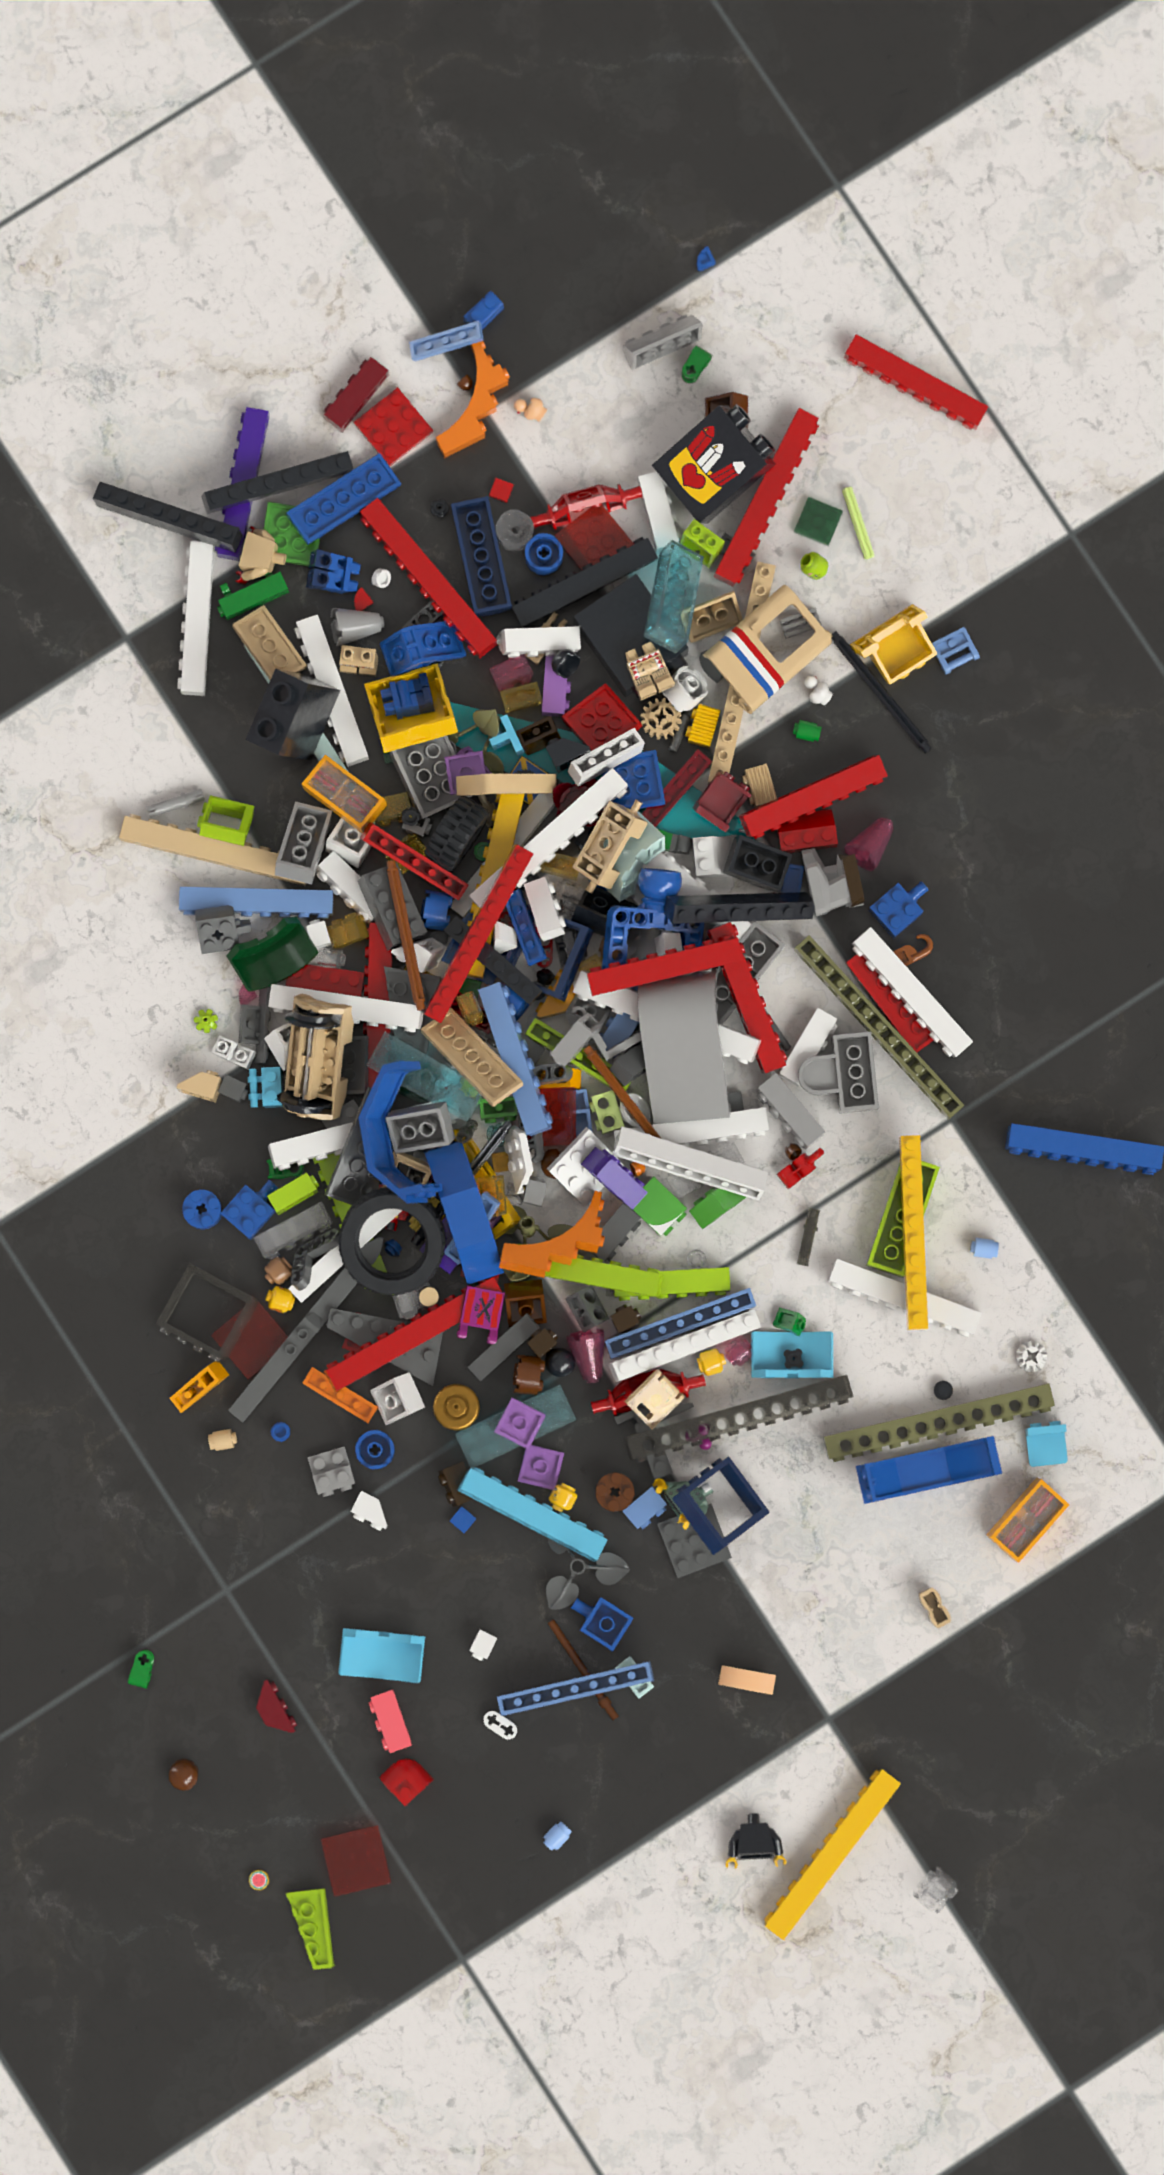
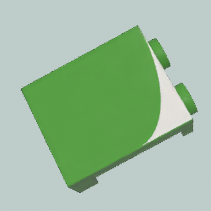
(660, 1208)

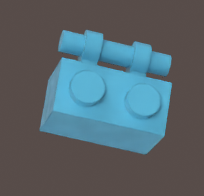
(272, 1085)

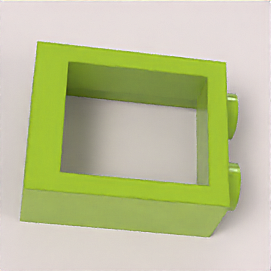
(702, 539)
(228, 808)
(293, 1193)

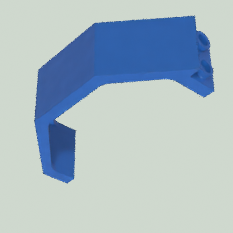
(377, 1138)
(464, 1212)
(928, 1469)

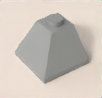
(599, 1013)

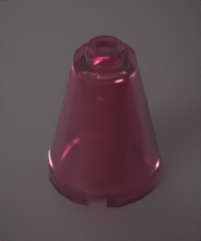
(871, 843)
(588, 1353)

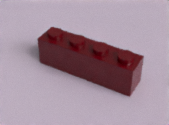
(356, 394)

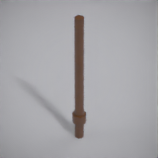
(604, 1701)

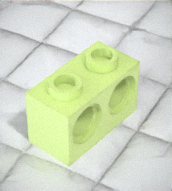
(611, 1111)

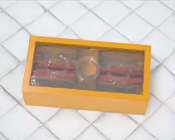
(344, 794)
(1027, 1520)

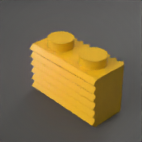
(703, 725)

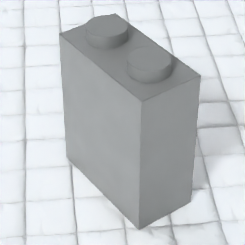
(575, 1039)

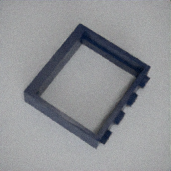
(572, 964)
(699, 1520)

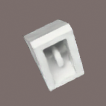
(504, 938)

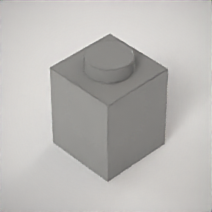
(535, 1192)

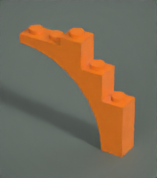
(482, 404)
(537, 1258)

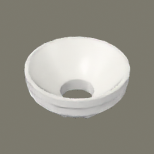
(641, 1104)

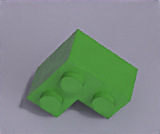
(714, 1205)

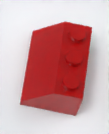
(808, 832)

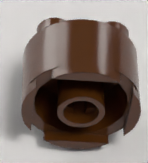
(527, 1374)
(614, 1503)

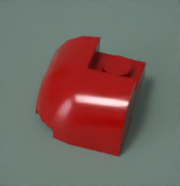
(406, 1779)

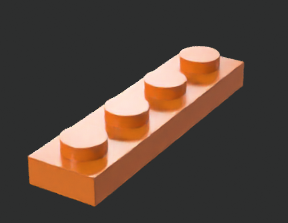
(344, 1397)

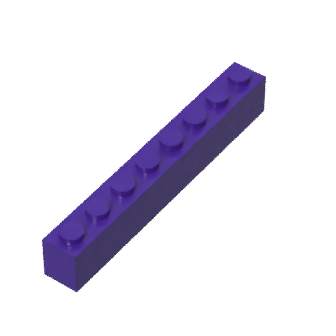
(246, 466)

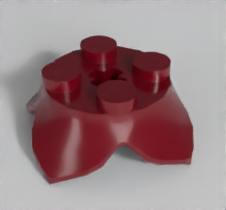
(568, 793)

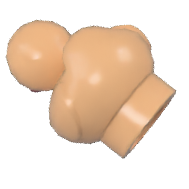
(533, 411)

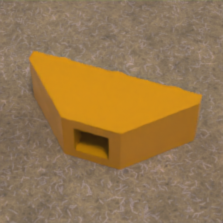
(553, 1006)

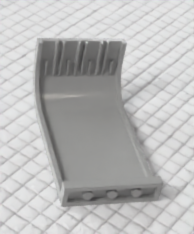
(683, 1048)

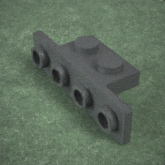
(254, 1025)

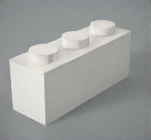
(545, 908)

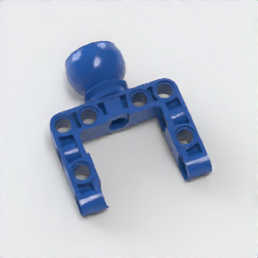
(655, 886)

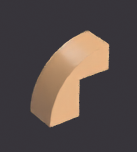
(747, 1679)

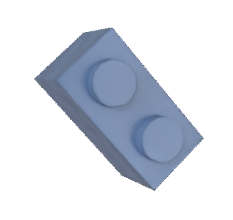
(644, 1508)

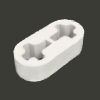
(497, 1729)

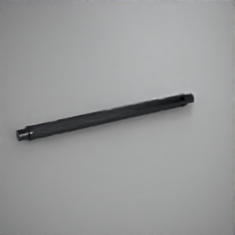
(880, 692)
(475, 1165)

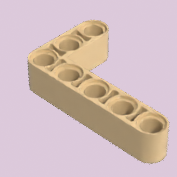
(505, 784)

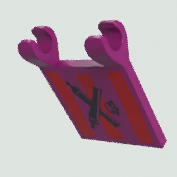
(481, 1310)

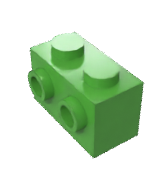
(503, 1110)

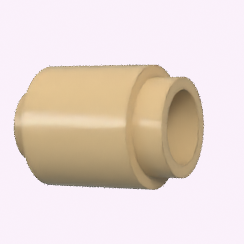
(222, 1440)

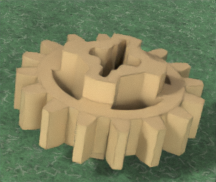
(653, 717)

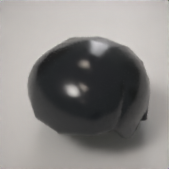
(565, 663)
(559, 1362)

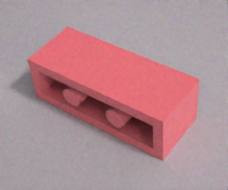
(390, 1721)

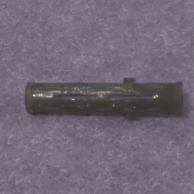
(467, 1131)
(808, 1236)

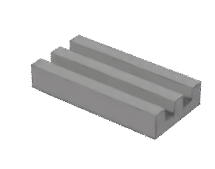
(813, 611)

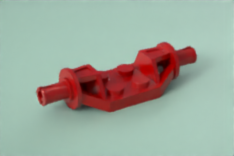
(583, 498)
(631, 1384)

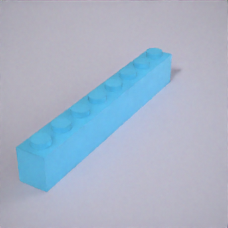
(532, 1514)

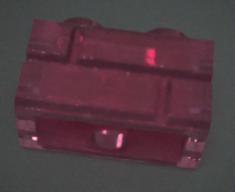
(511, 672)

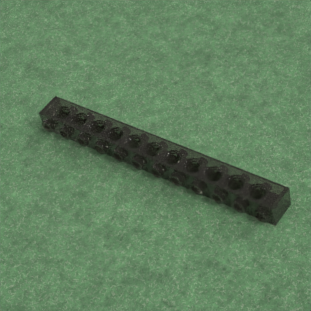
(842, 1394)

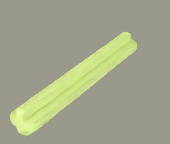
(858, 523)

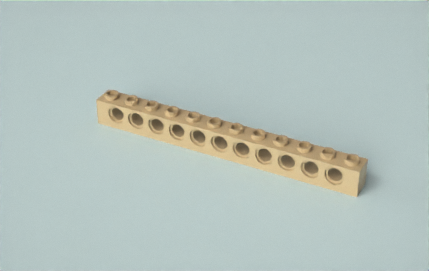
(733, 711)

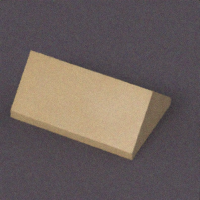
(714, 616)

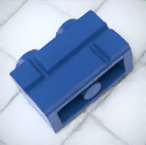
(485, 310)

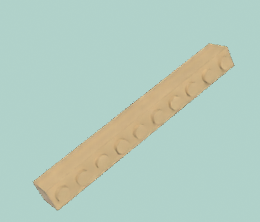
(198, 847)

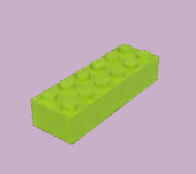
(888, 1247)

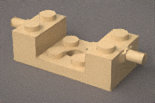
(617, 826)

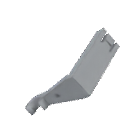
(601, 1046)

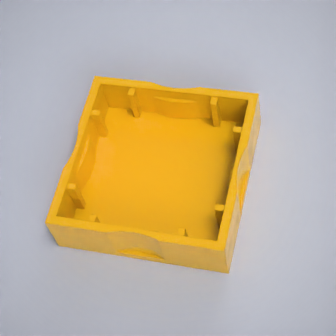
(414, 729)

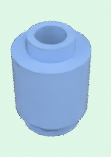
(984, 1248)
(557, 1836)

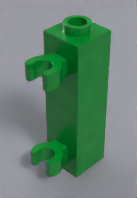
(251, 596)

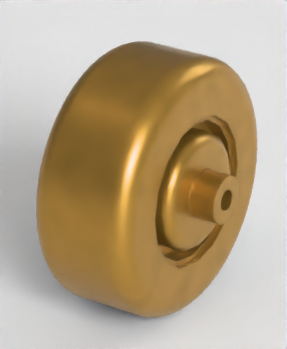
(456, 1407)

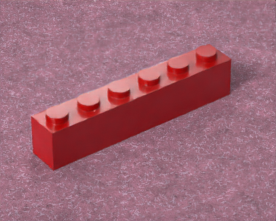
(414, 861)

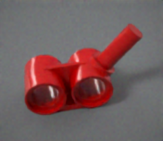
(799, 1168)

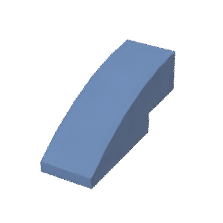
(583, 1116)

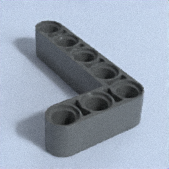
(552, 1076)

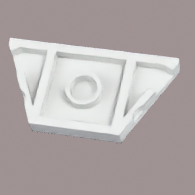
(519, 1157)

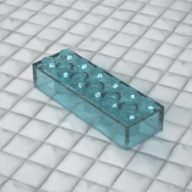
(673, 596)
(433, 1081)
(482, 1444)

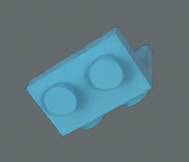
(1046, 1444)

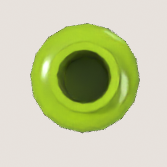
(814, 565)

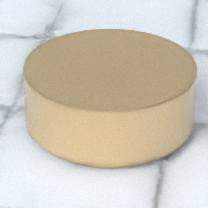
(428, 1296)

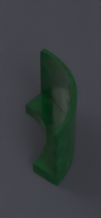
(273, 958)

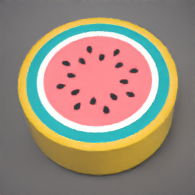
(259, 1880)

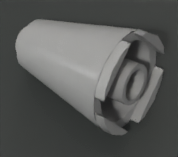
(354, 625)

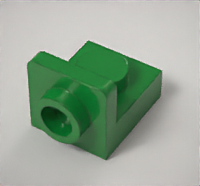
(789, 1321)

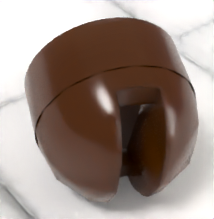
(465, 383)
(793, 1151)

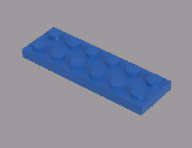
(343, 499)

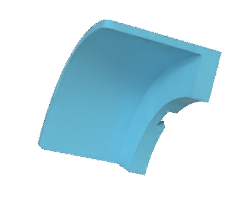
(769, 1361)
(381, 1655)

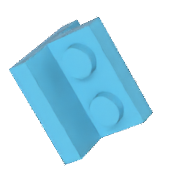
(507, 737)

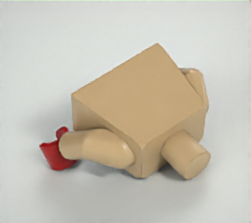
(258, 555)

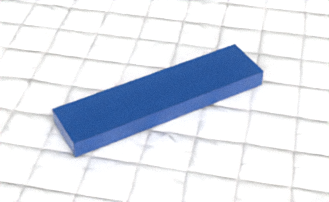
(525, 928)

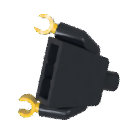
(755, 1841)

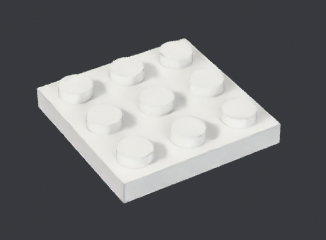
(571, 1173)

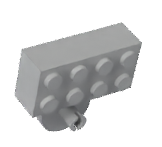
(845, 1072)

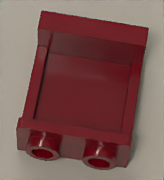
(721, 800)

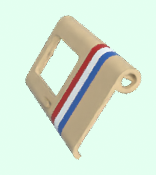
(750, 665)

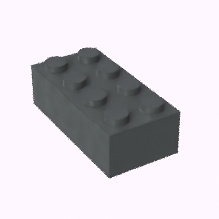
(379, 899)

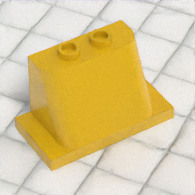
(897, 644)

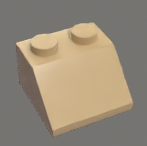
(202, 1086)

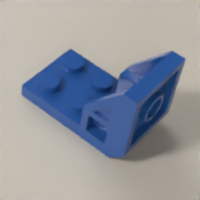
(420, 646)

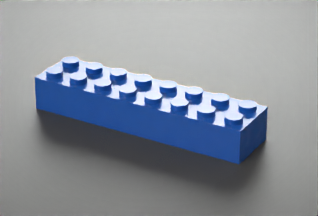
(1086, 1148)

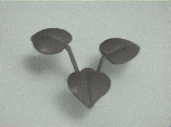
(563, 1593)

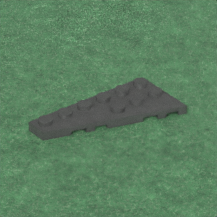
(400, 991)
(351, 1174)
(363, 1328)

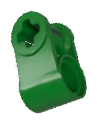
(697, 362)
(281, 1174)
(140, 1672)

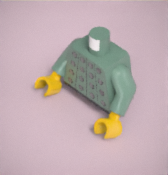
(697, 1494)

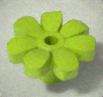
(209, 1023)

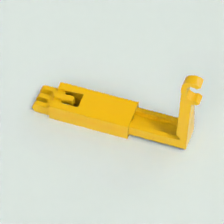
(512, 1217)

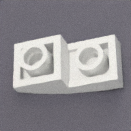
(233, 1052)

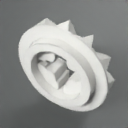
(1031, 1366)

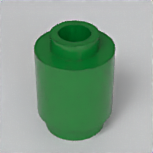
(807, 731)

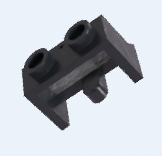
(565, 943)

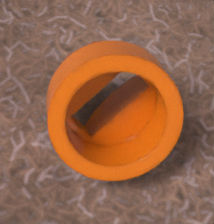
(637, 1169)

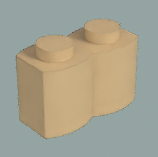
(932, 1603)

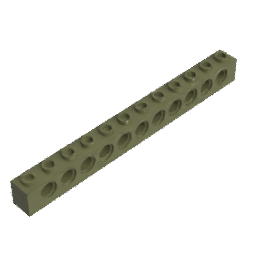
(879, 1027)
(1042, 1393)

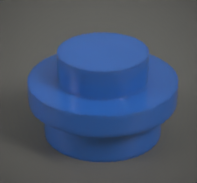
(392, 1248)
(280, 1431)

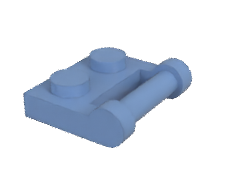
(952, 644)

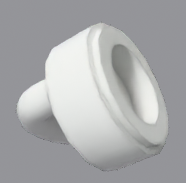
(381, 578)

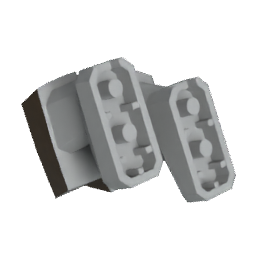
(834, 884)

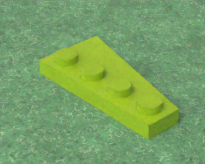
(313, 1921)

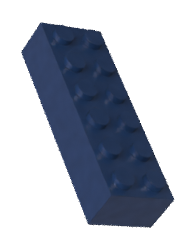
(481, 557)

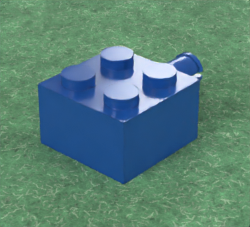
(898, 908)
(250, 1209)
(603, 1622)

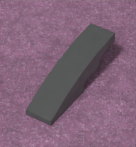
(504, 1347)
(681, 1407)

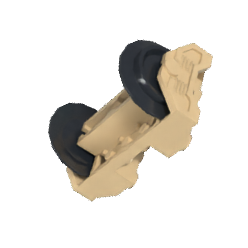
(316, 1058)

